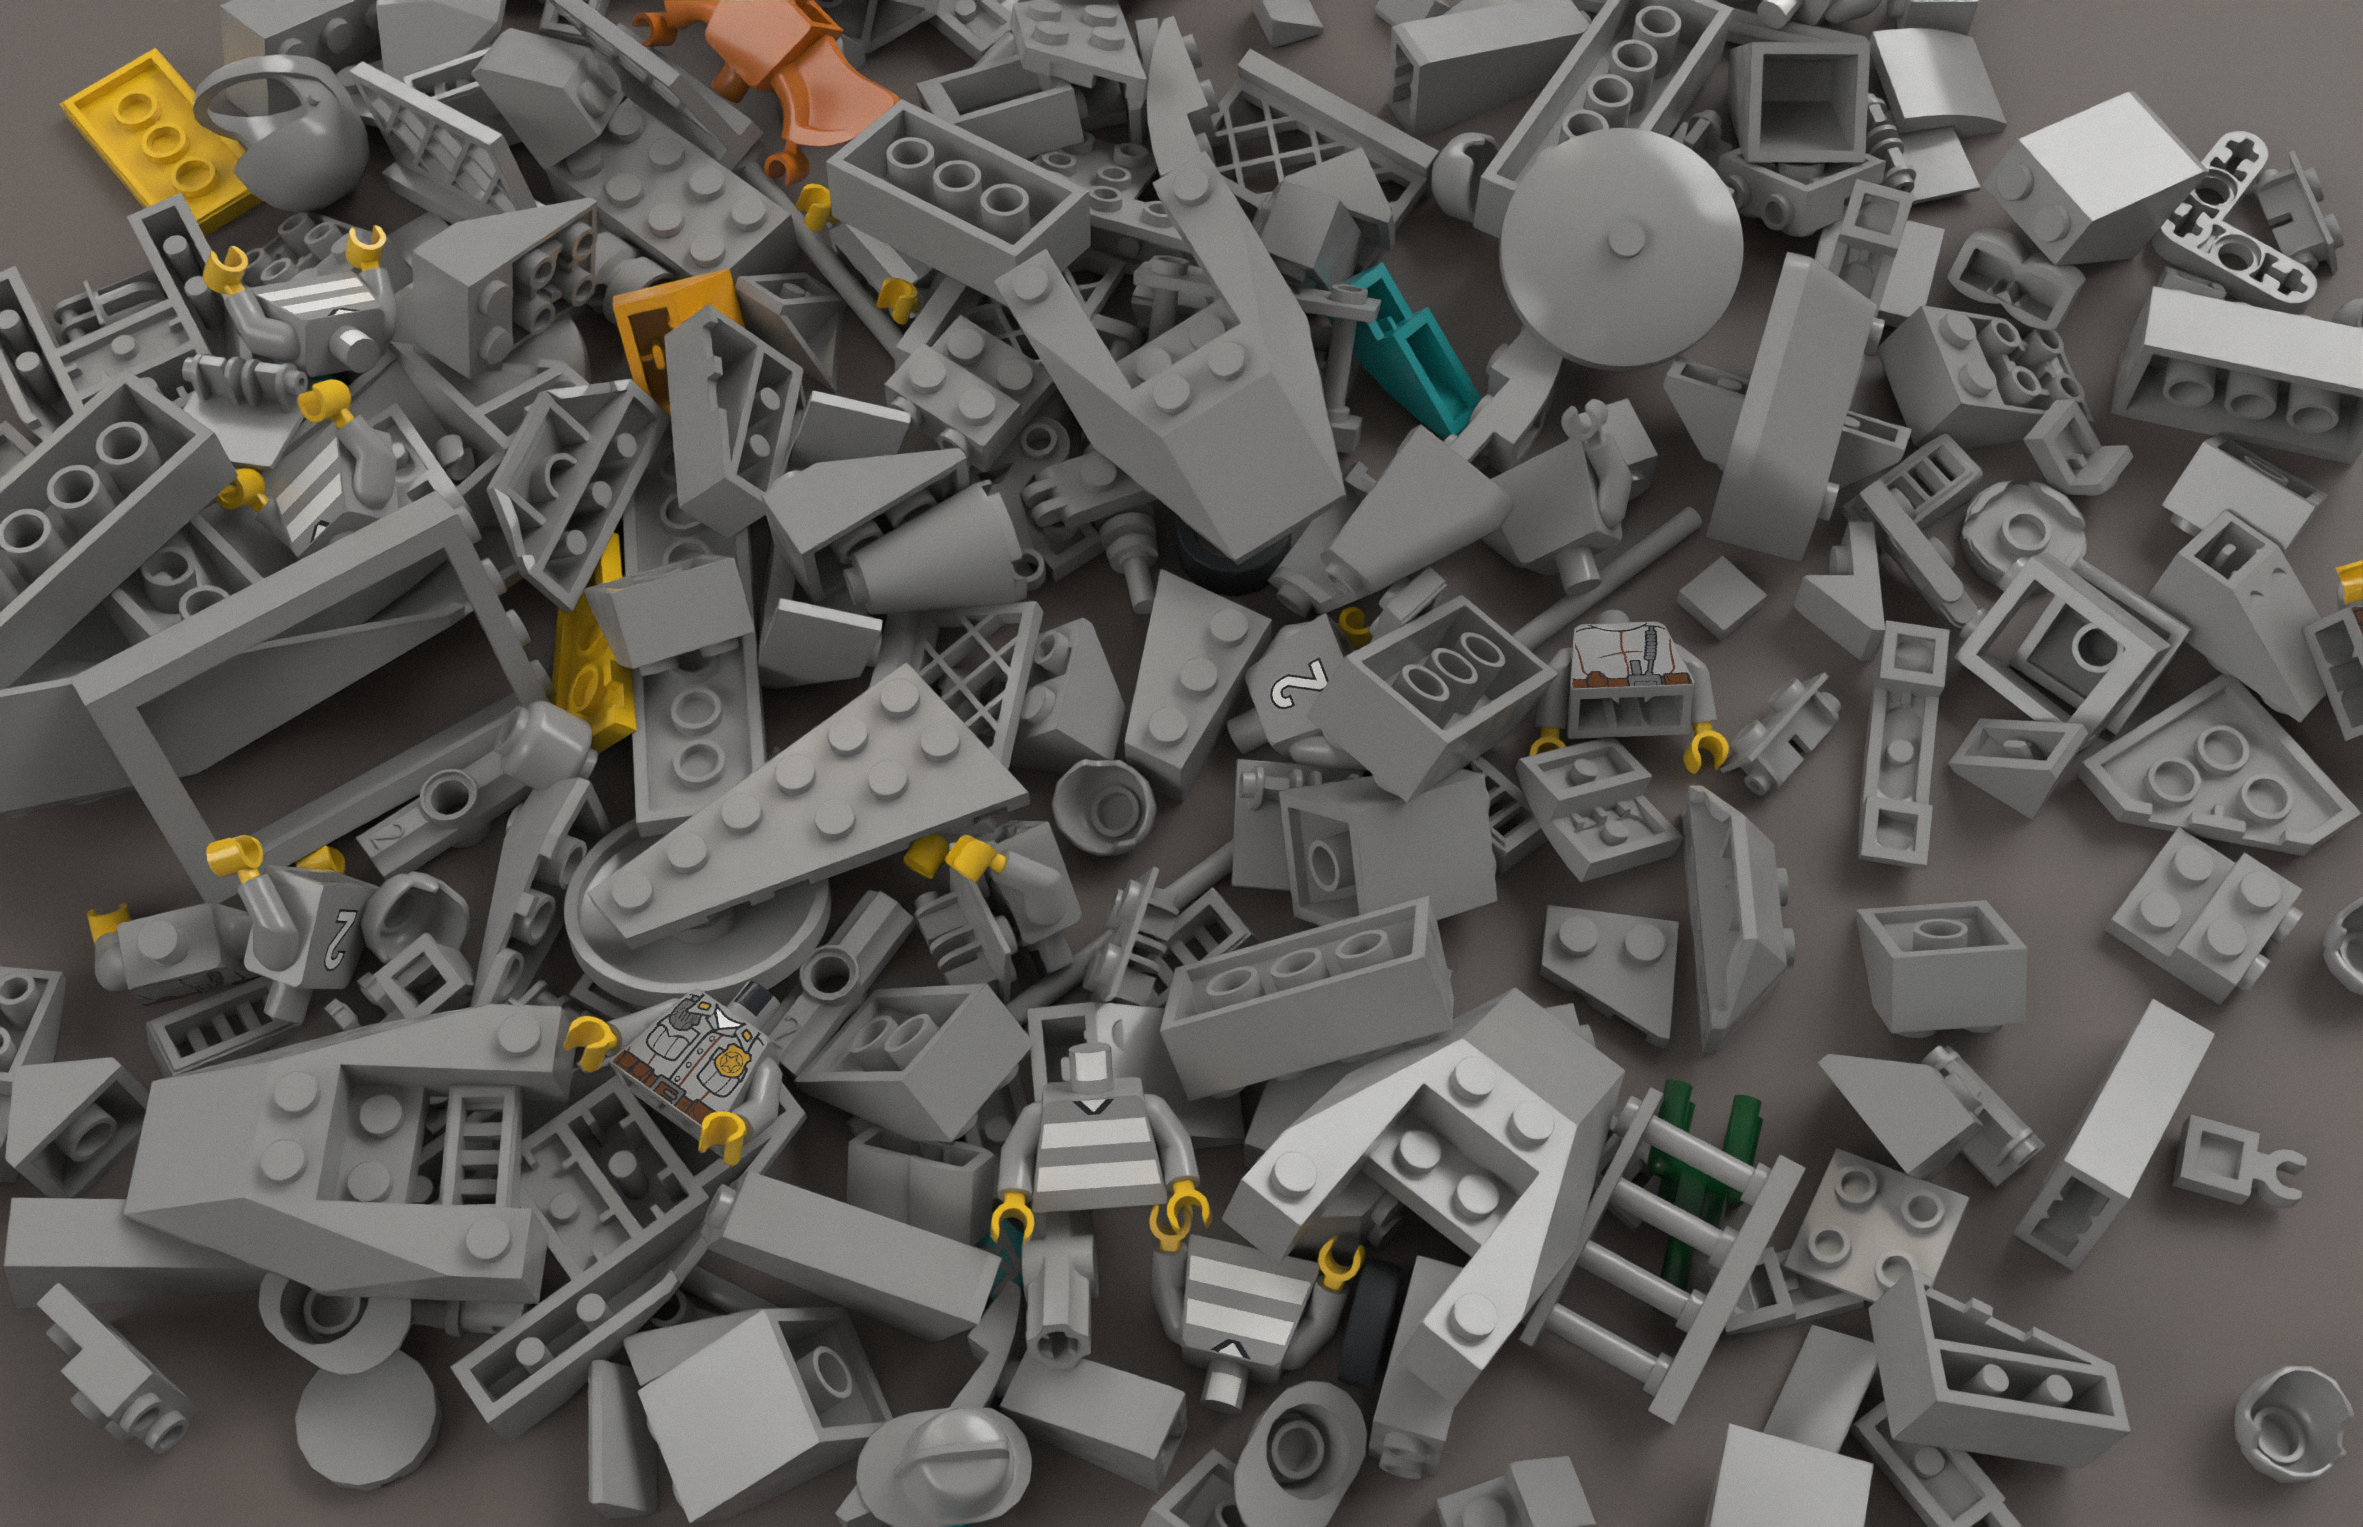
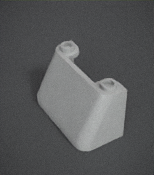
(1390, 527)

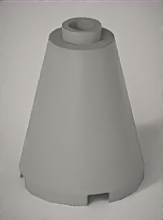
(942, 559)

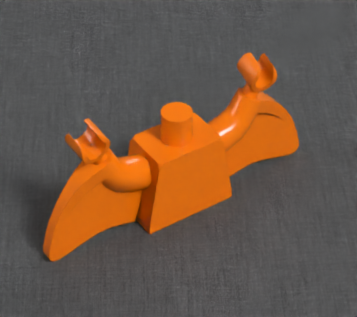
(785, 51)

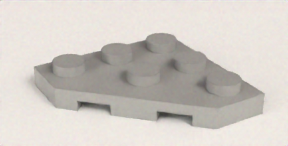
(2219, 774)

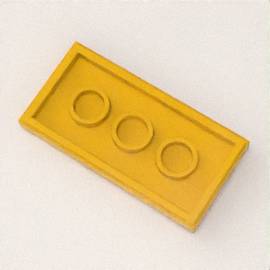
(150, 140)

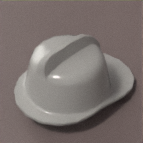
(334, 1331)
(1300, 1458)
(944, 1467)

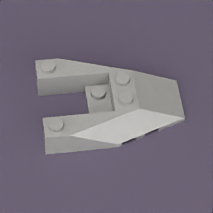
(56, 380)
(1219, 409)
(1478, 1135)
(317, 1150)
(621, 1217)

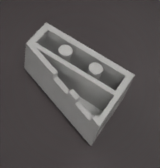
(325, 30)
(1189, 682)
(1986, 1387)

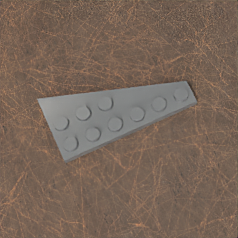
(830, 802)

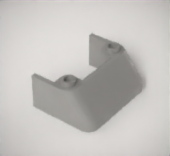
(1794, 412)
(832, 638)

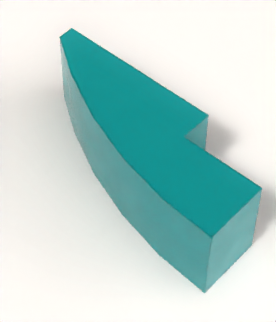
(1412, 357)

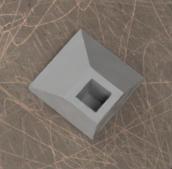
(1068, 704)

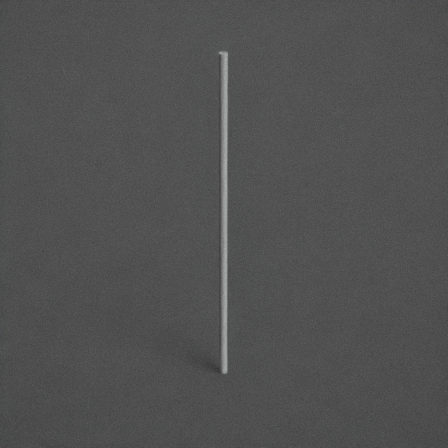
(1220, 862)

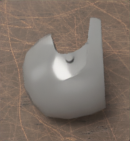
(296, 156)

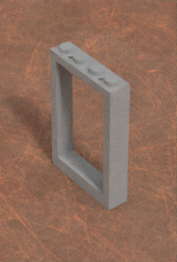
(270, 607)

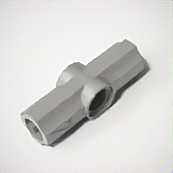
(423, 828)
(855, 951)
(1059, 1286)

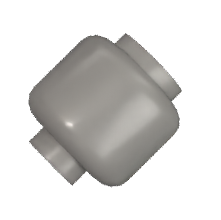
(545, 745)

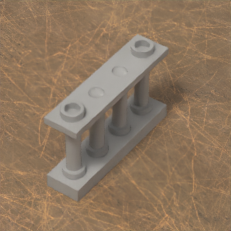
(1344, 303)
(1729, 1251)

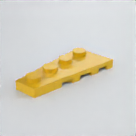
(585, 669)

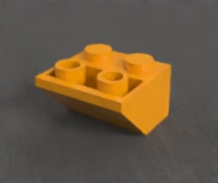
(654, 311)

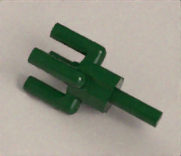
(1691, 1188)

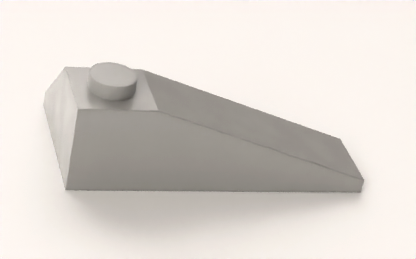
(536, 864)

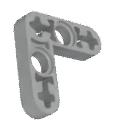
(2212, 236)

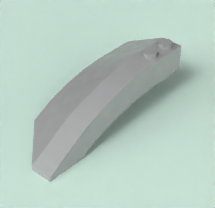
(230, 550)

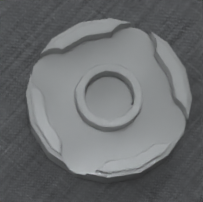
(2019, 523)
(370, 1423)

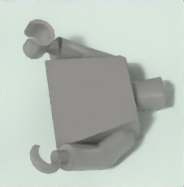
(1566, 503)

